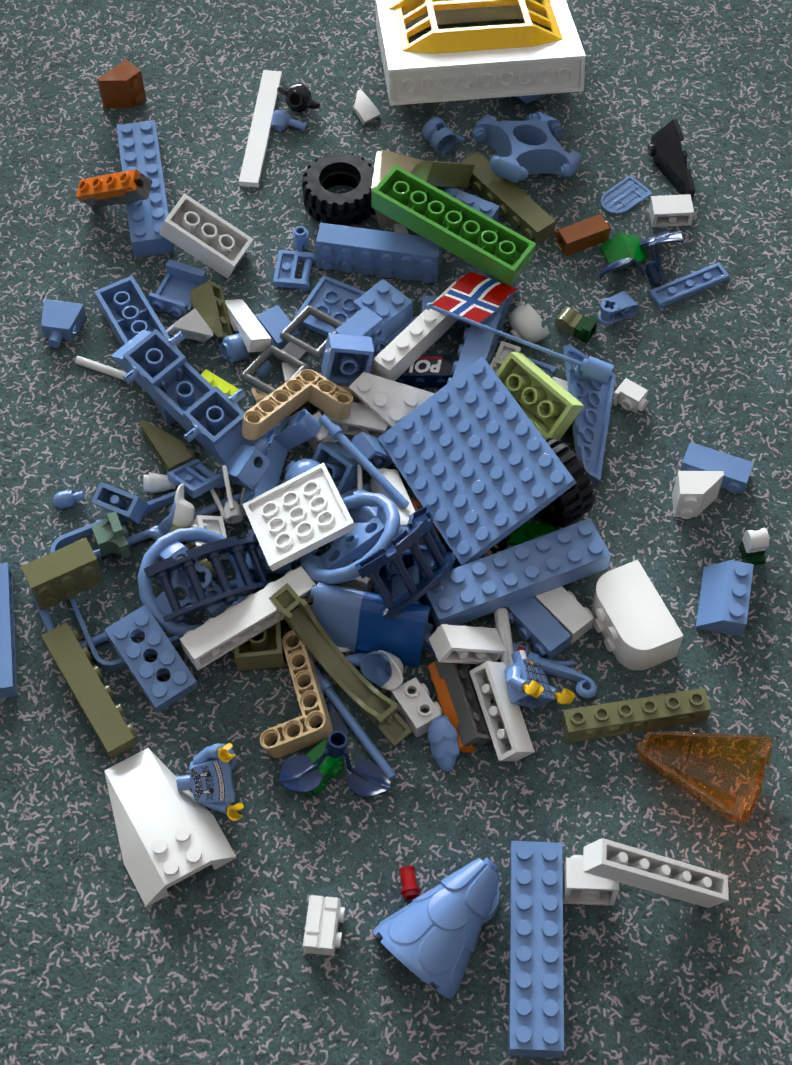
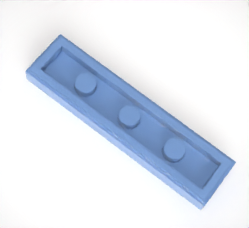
(689, 285)

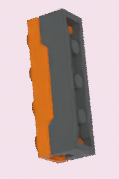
(114, 188)
(460, 704)

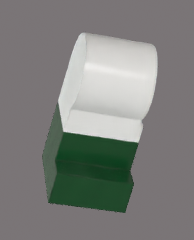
(754, 546)

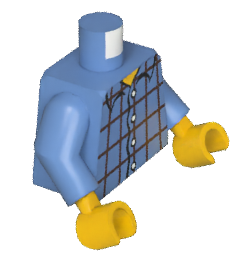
(529, 684)

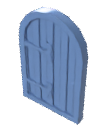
(624, 196)

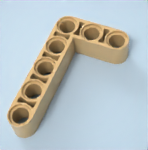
(302, 388)
(306, 697)

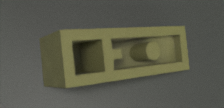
(211, 305)
(167, 448)

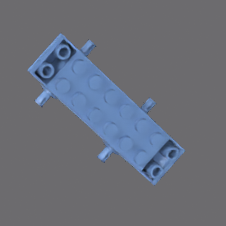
(180, 390)

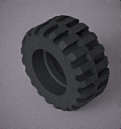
(333, 171)
(577, 499)

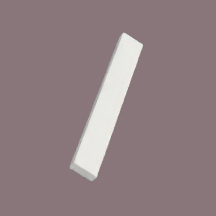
(260, 129)

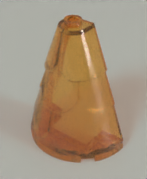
(712, 768)

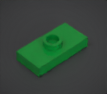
(528, 532)

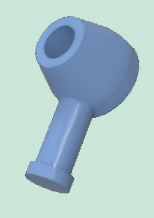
(282, 120)

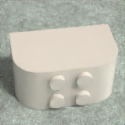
(634, 618)

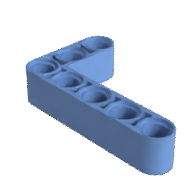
(282, 438)

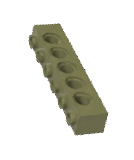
(635, 715)

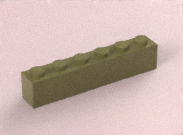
(512, 201)
(89, 691)

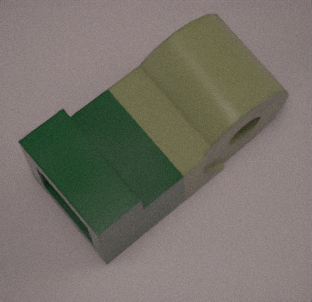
(576, 324)

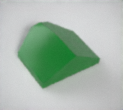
(622, 247)

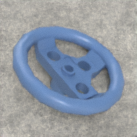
(357, 543)
(169, 546)

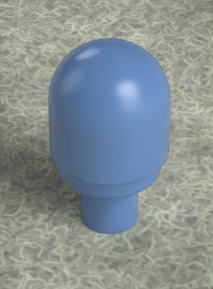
(66, 498)

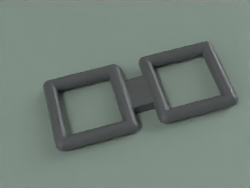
(293, 352)

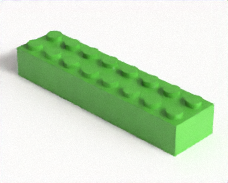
(453, 225)

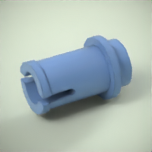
(300, 235)

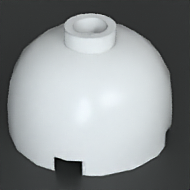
(527, 324)

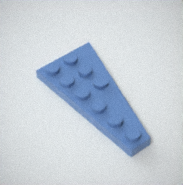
(592, 422)

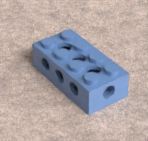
(155, 643)

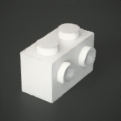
(416, 705)

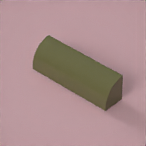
(444, 173)

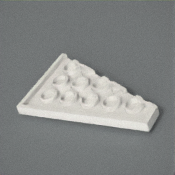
(388, 398)

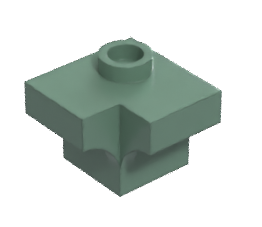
(112, 536)

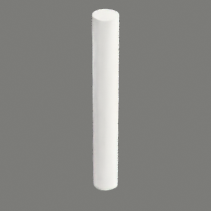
(100, 367)

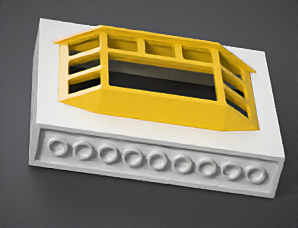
(479, 59)

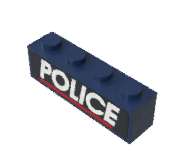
(426, 371)

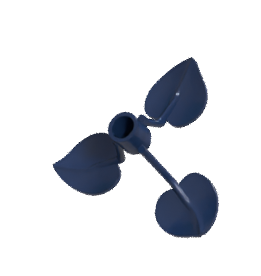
(653, 269)
(302, 776)

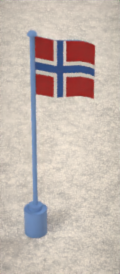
(479, 297)

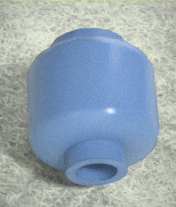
(233, 348)

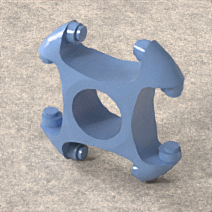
(526, 147)

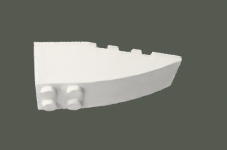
(161, 829)

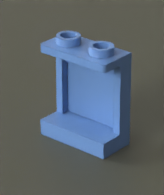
(174, 291)

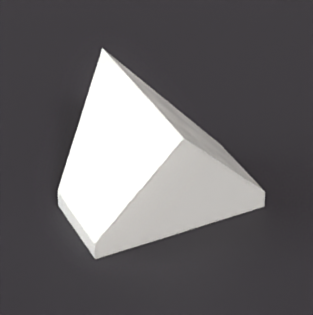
(192, 327)

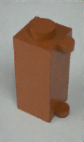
(583, 235)

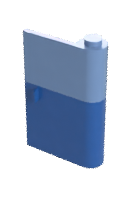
(355, 622)

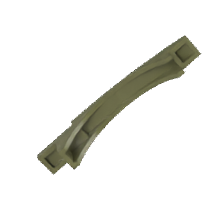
(365, 697)

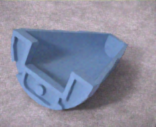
(443, 926)

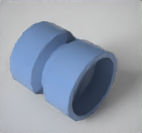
(439, 135)

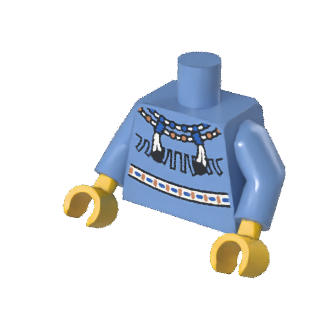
(212, 780)

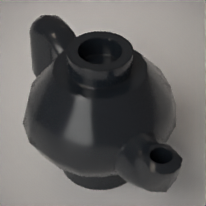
(299, 95)

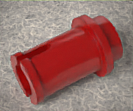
(409, 884)

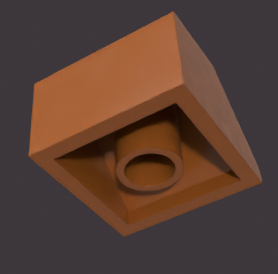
(122, 86)

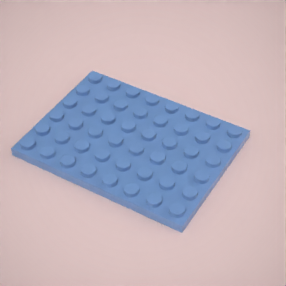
(476, 461)

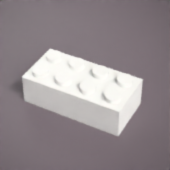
(205, 236)

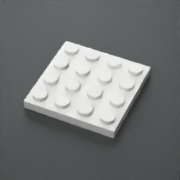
(298, 516)

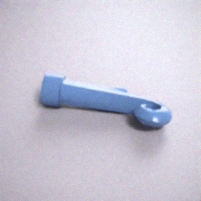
(562, 670)

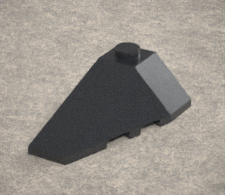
(670, 158)

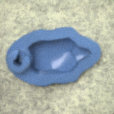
(443, 742)

